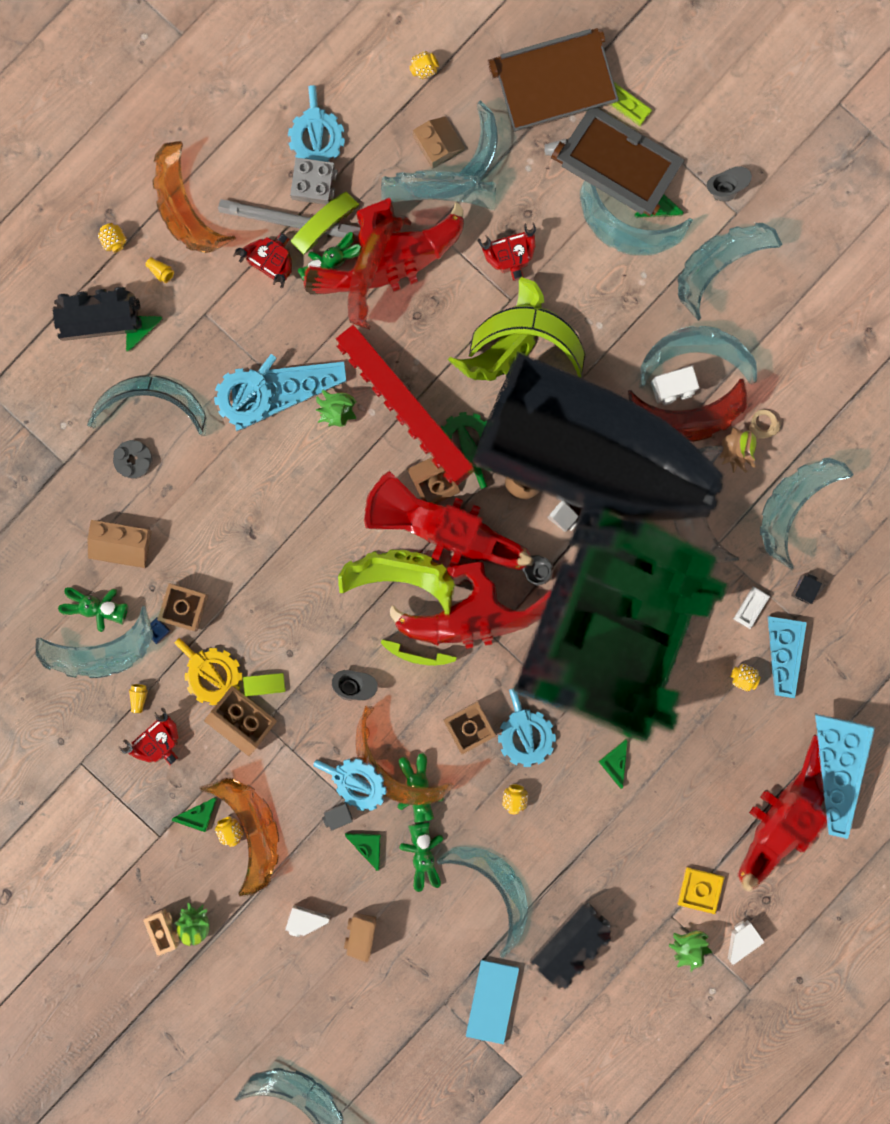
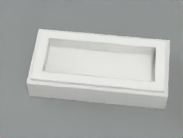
(751, 607)

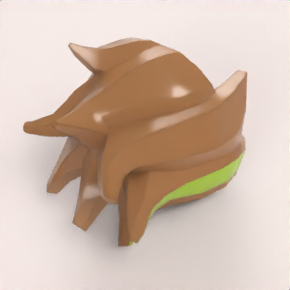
(739, 449)

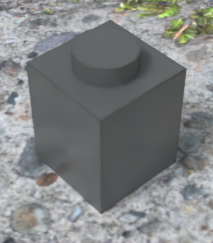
(337, 816)

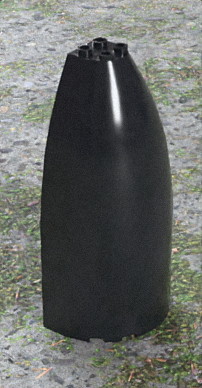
(593, 448)

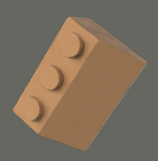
(118, 543)
(240, 721)

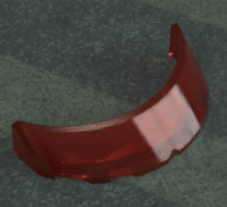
(366, 268)
(703, 421)

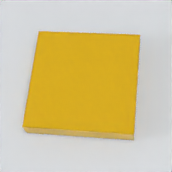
(700, 890)

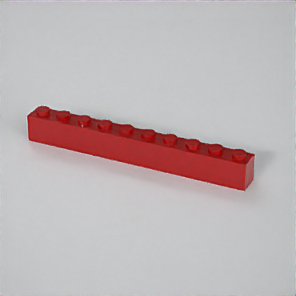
(405, 405)

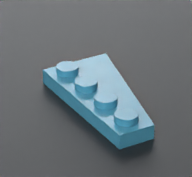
(786, 649)

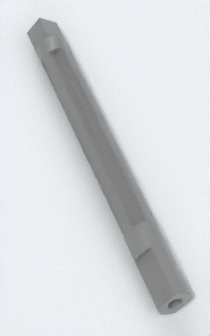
(280, 218)

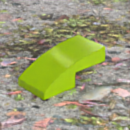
(264, 684)

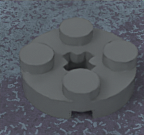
(122, 455)

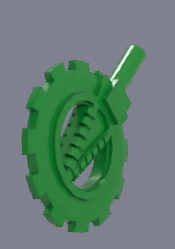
(467, 444)

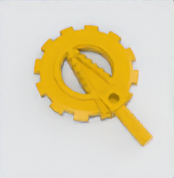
(201, 665)

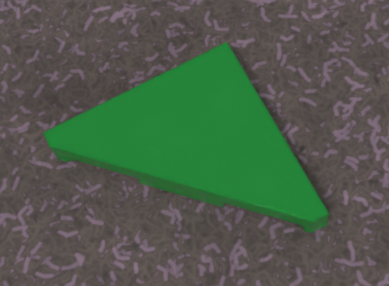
(667, 208)
(148, 324)
(615, 762)
(198, 816)
(368, 846)

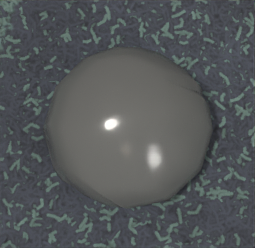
(540, 571)

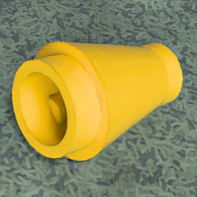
(160, 270)
(137, 697)

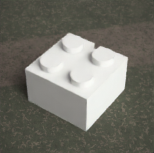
(675, 385)

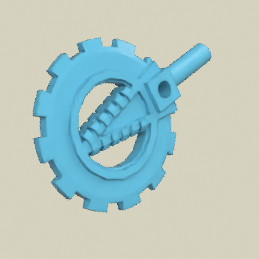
(315, 120)
(252, 384)
(522, 722)
(347, 781)

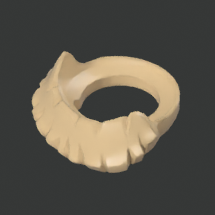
(773, 429)

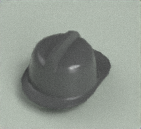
(728, 183)
(354, 685)

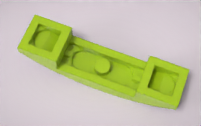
(324, 220)
(394, 648)

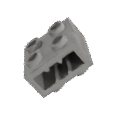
(313, 181)

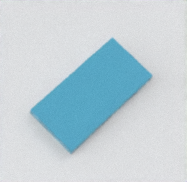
(492, 1001)

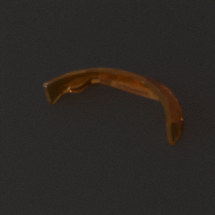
(175, 205)
(395, 790)
(259, 830)

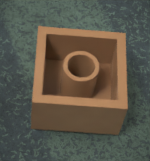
(182, 607)
(469, 727)

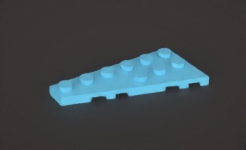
(294, 386)
(843, 760)

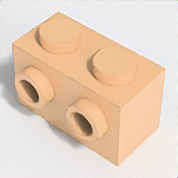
(161, 931)

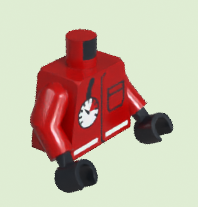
(510, 252)
(268, 258)
(155, 741)

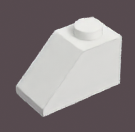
(563, 517)
(305, 921)
(743, 941)

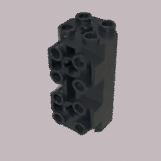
(96, 315)
(571, 945)

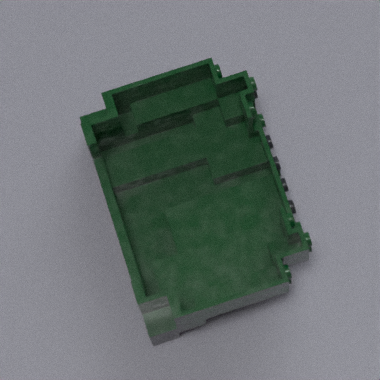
(619, 624)

